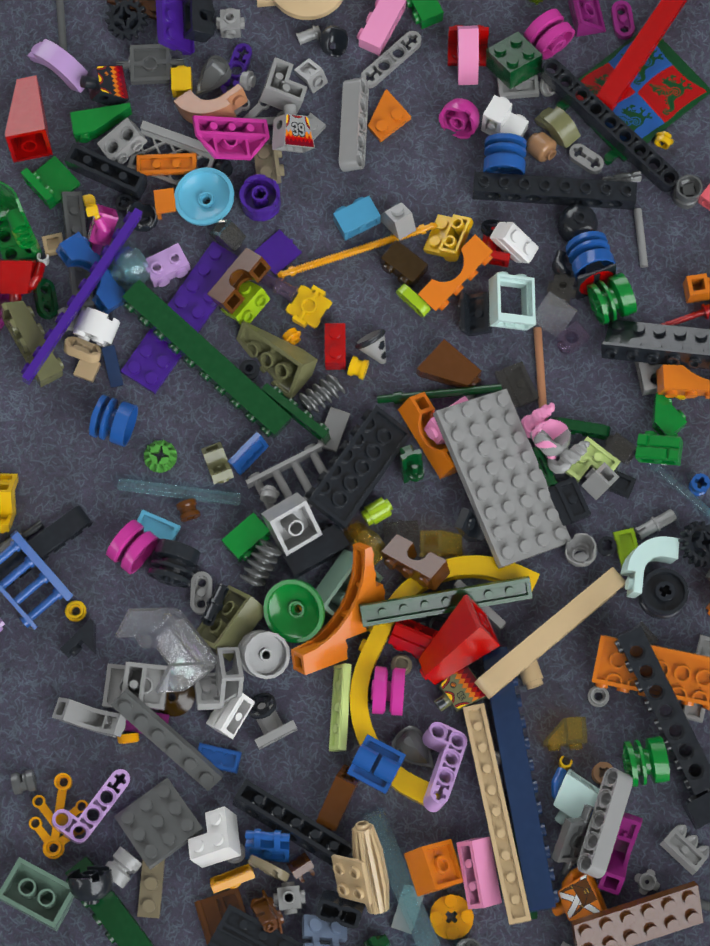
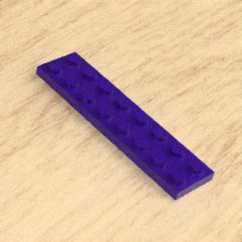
(152, 358)

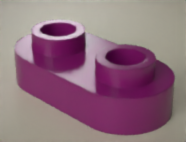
(622, 21)

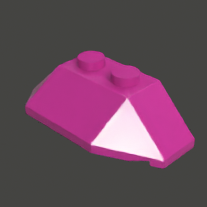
(231, 136)

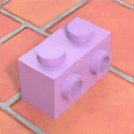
(167, 265)

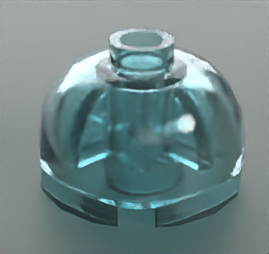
(129, 266)

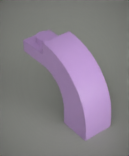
(60, 62)

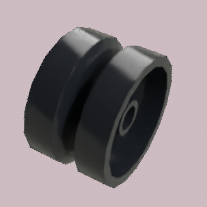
(672, 585)

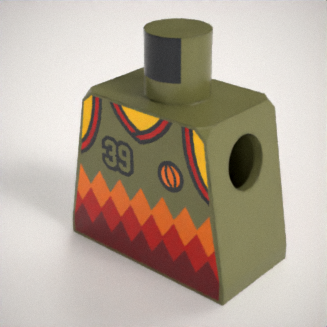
(459, 691)

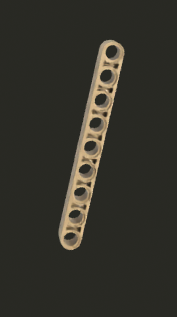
(550, 633)

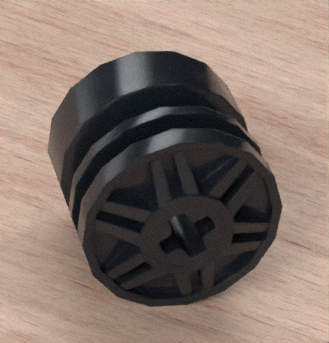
(175, 559)

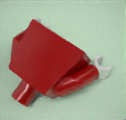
(21, 276)

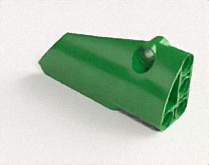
(15, 226)

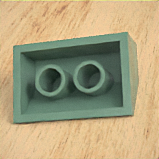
(336, 581)
(37, 894)

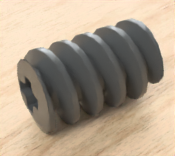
(321, 393)
(261, 564)

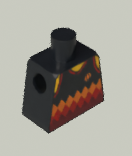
(106, 85)

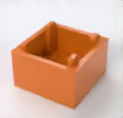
(434, 867)

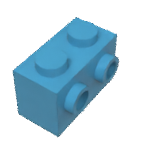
(356, 217)

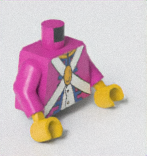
(102, 223)

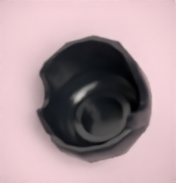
(335, 35)
(148, 212)

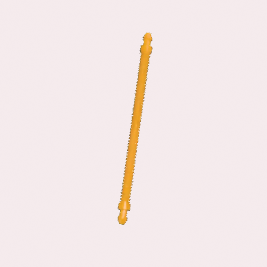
(421, 229)

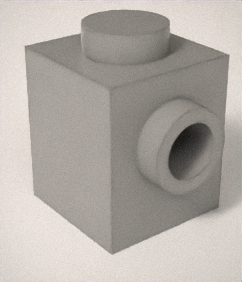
(599, 480)

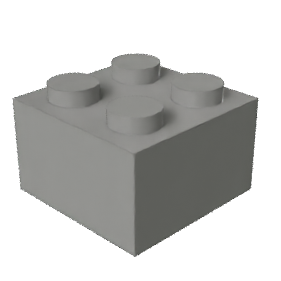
(291, 523)

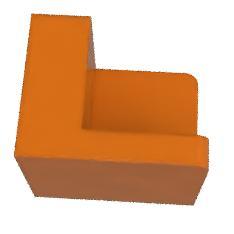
(164, 201)

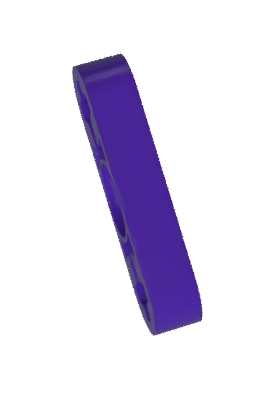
(234, 62)

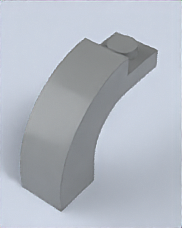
(89, 718)

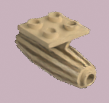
(364, 875)

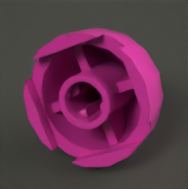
(460, 115)

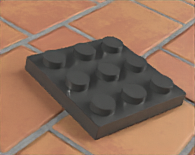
(158, 823)

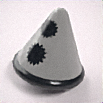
(374, 345)

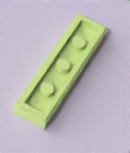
(340, 707)

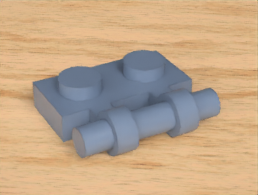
(317, 929)

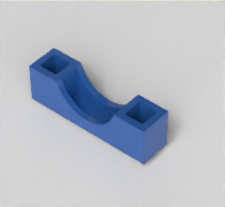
(78, 253)

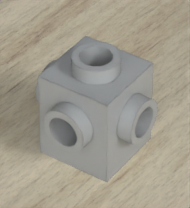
(230, 23)
(296, 903)

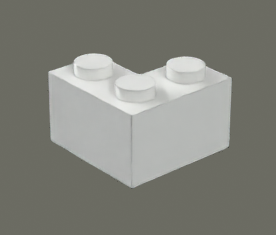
(499, 118)
(219, 842)

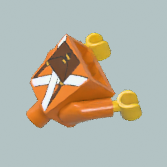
(579, 896)

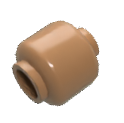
(541, 147)

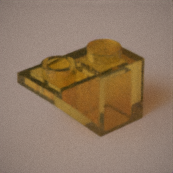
(359, 532)
(440, 543)
(568, 732)

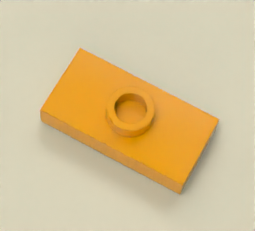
(232, 878)

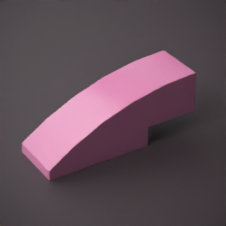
(468, 55)

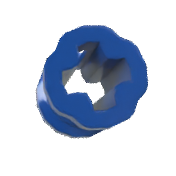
(705, 484)

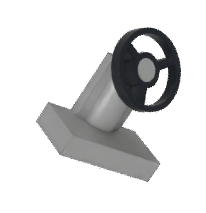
(269, 721)

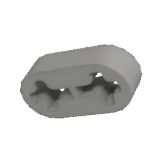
(587, 155)

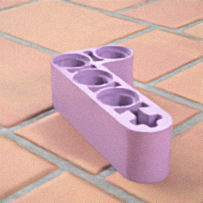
(442, 769)
(95, 804)

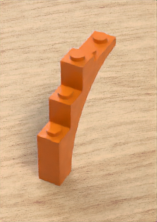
(330, 642)

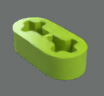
(413, 300)

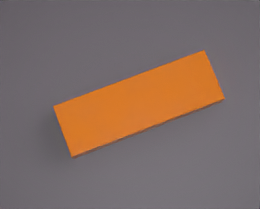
(166, 164)

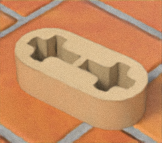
(82, 349)

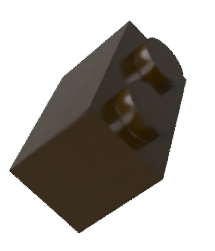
(403, 264)

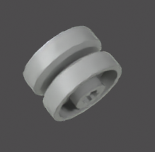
(275, 657)

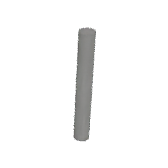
(640, 238)

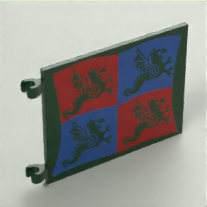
(655, 98)

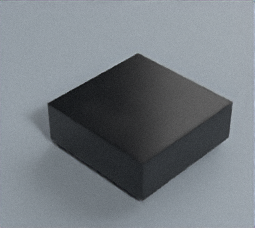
(623, 485)

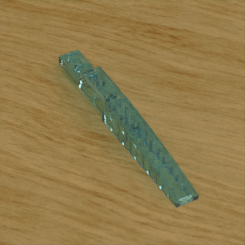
(402, 883)

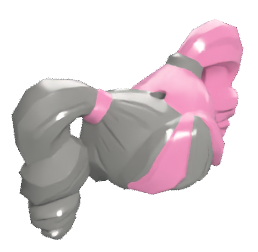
(553, 439)

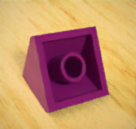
(586, 17)

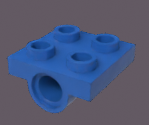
(376, 764)

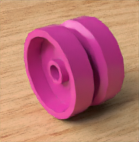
(549, 33)
(132, 546)
(388, 690)

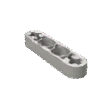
(389, 58)

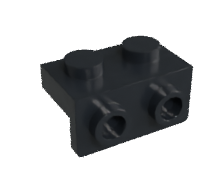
(474, 314)

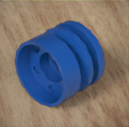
(505, 154)
(587, 249)
(109, 419)

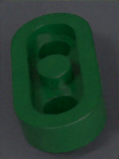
(46, 300)

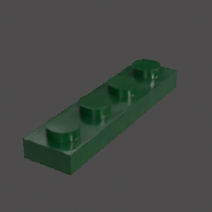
(303, 418)

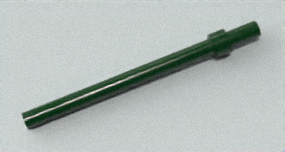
(398, 397)

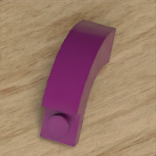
(619, 859)

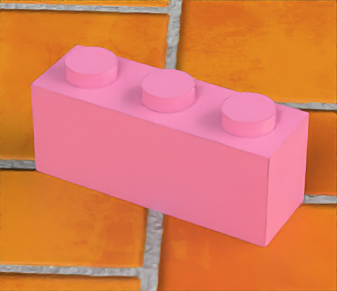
(380, 25)
(479, 873)

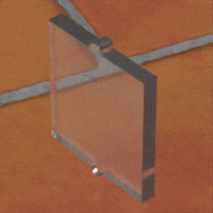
(554, 314)

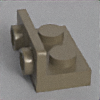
(268, 163)

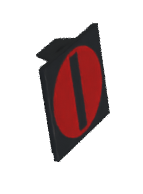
(594, 272)

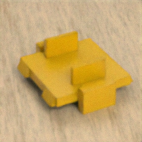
(308, 306)

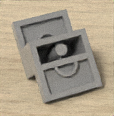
(139, 679)

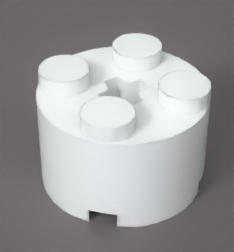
(95, 326)

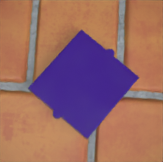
(278, 251)

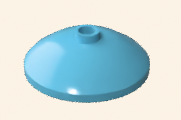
(200, 186)

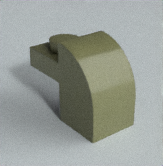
(559, 126)
(217, 463)

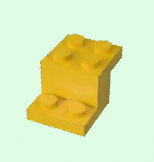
(7, 501)

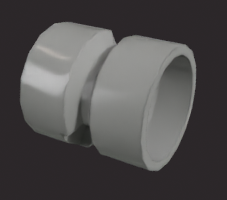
(123, 866)

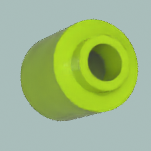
(377, 511)

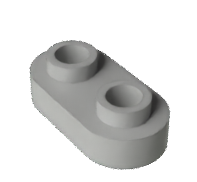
(200, 593)

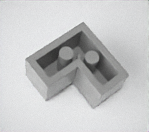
(279, 89)

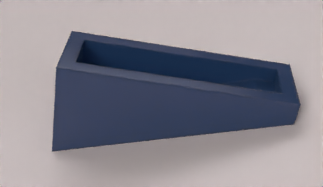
(112, 366)

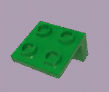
(50, 181)

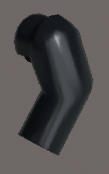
(558, 265)

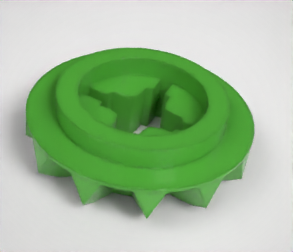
(166, 463)

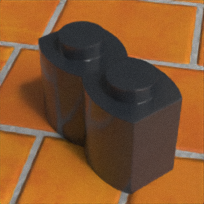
(341, 910)

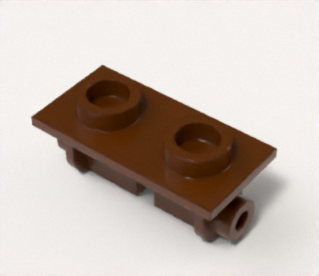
(266, 912)

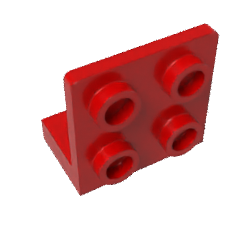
(453, 42)

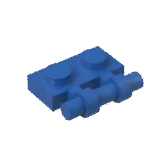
(274, 849)

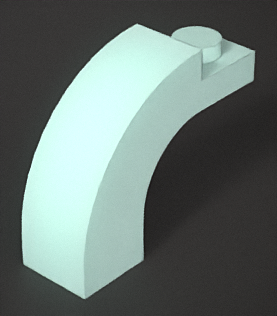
(656, 549)

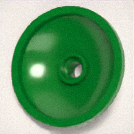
(285, 618)

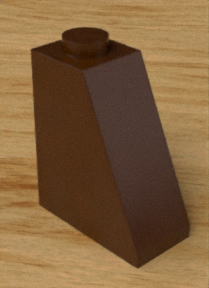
(449, 367)
(337, 799)

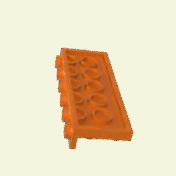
(685, 671)

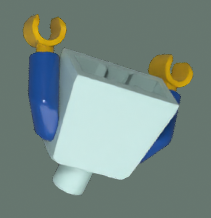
(571, 792)

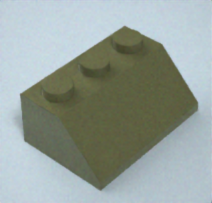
(233, 622)

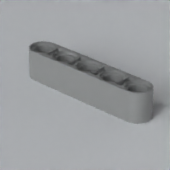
(353, 124)
(604, 823)

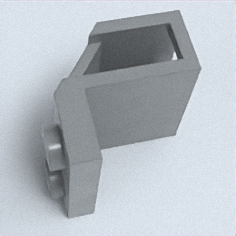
(221, 686)

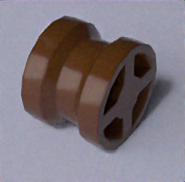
(188, 510)

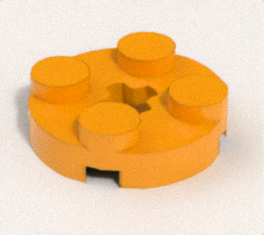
(450, 904)

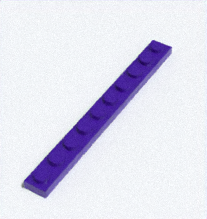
(76, 302)

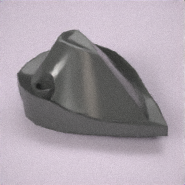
(213, 74)
(410, 743)

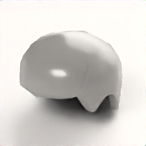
(584, 543)

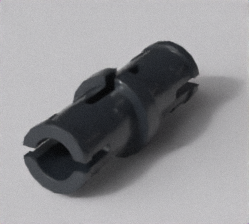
(214, 604)

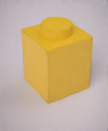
(181, 80)

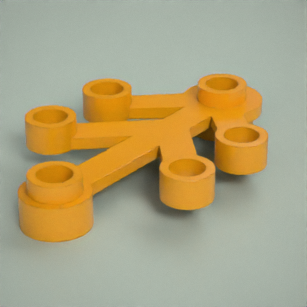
(60, 819)

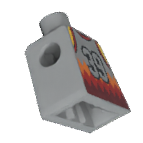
(292, 131)

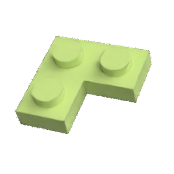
(592, 458)

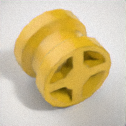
(358, 367)

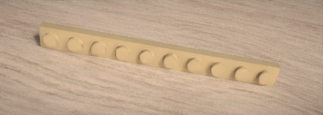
(496, 814)

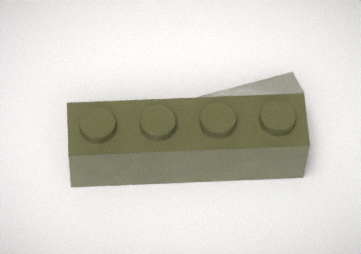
(28, 337)

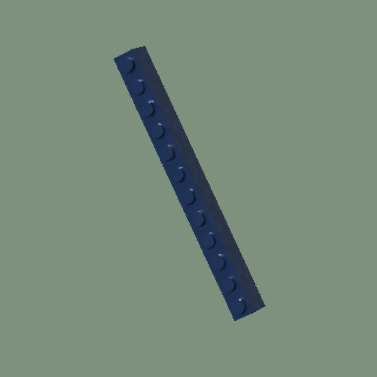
(521, 792)

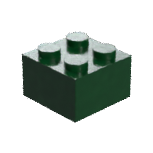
(514, 60)

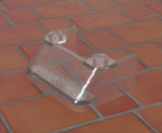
(177, 642)

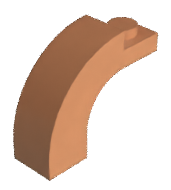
(223, 106)

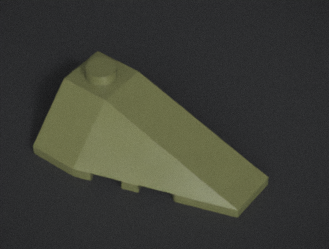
(285, 362)

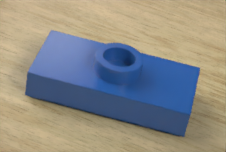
(248, 453)
(222, 758)

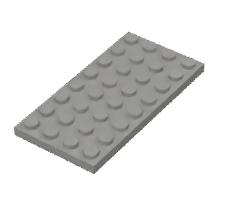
(501, 477)

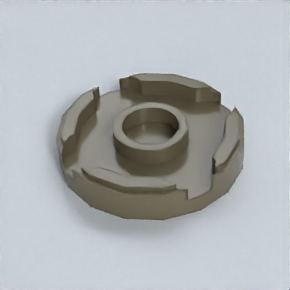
(268, 868)

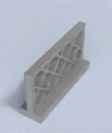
(173, 139)

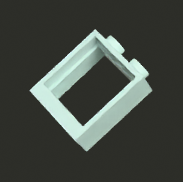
(506, 320)

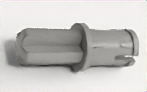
(656, 524)

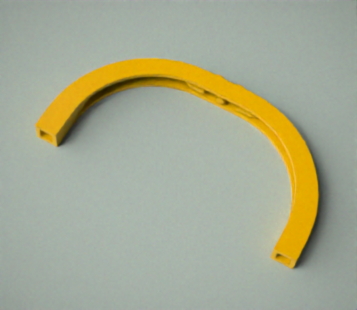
(460, 568)

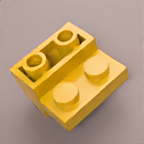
(448, 236)

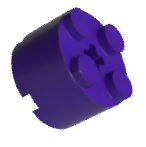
(263, 187)

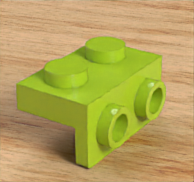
(254, 302)

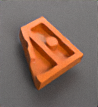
(387, 117)

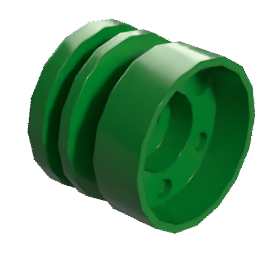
(611, 298)
(646, 761)

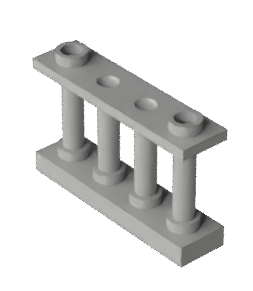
(309, 451)

